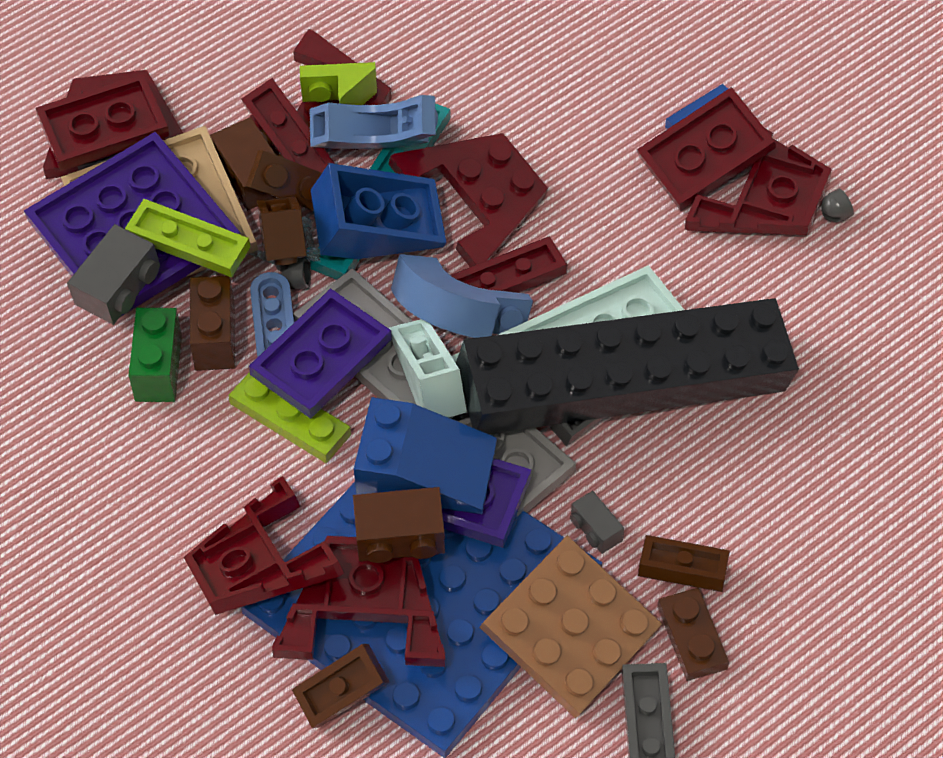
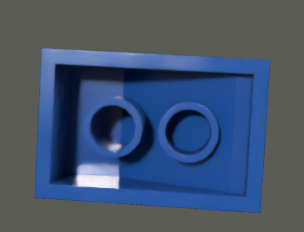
(375, 213)
(421, 449)

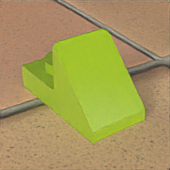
(343, 82)

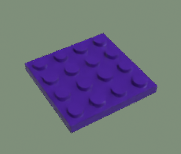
(85, 210)

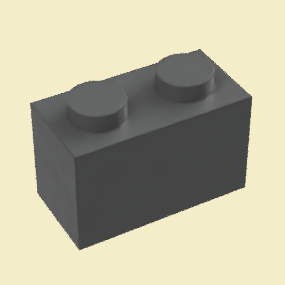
(114, 274)

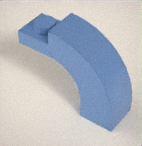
(373, 125)
(445, 302)

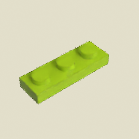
(189, 237)
(318, 436)

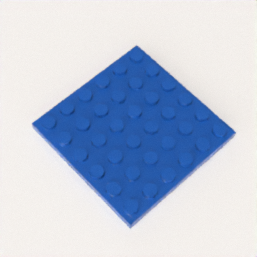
(463, 591)

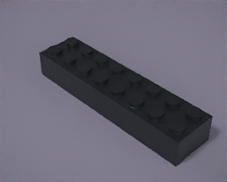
(625, 366)

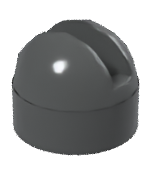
(837, 206)
(298, 274)

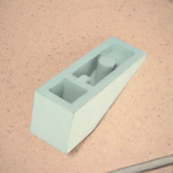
(429, 368)

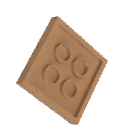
(570, 626)

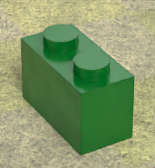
(155, 355)

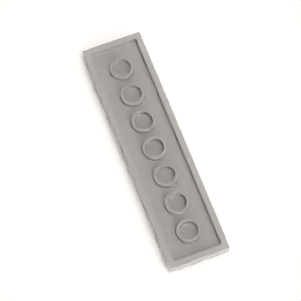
(387, 381)

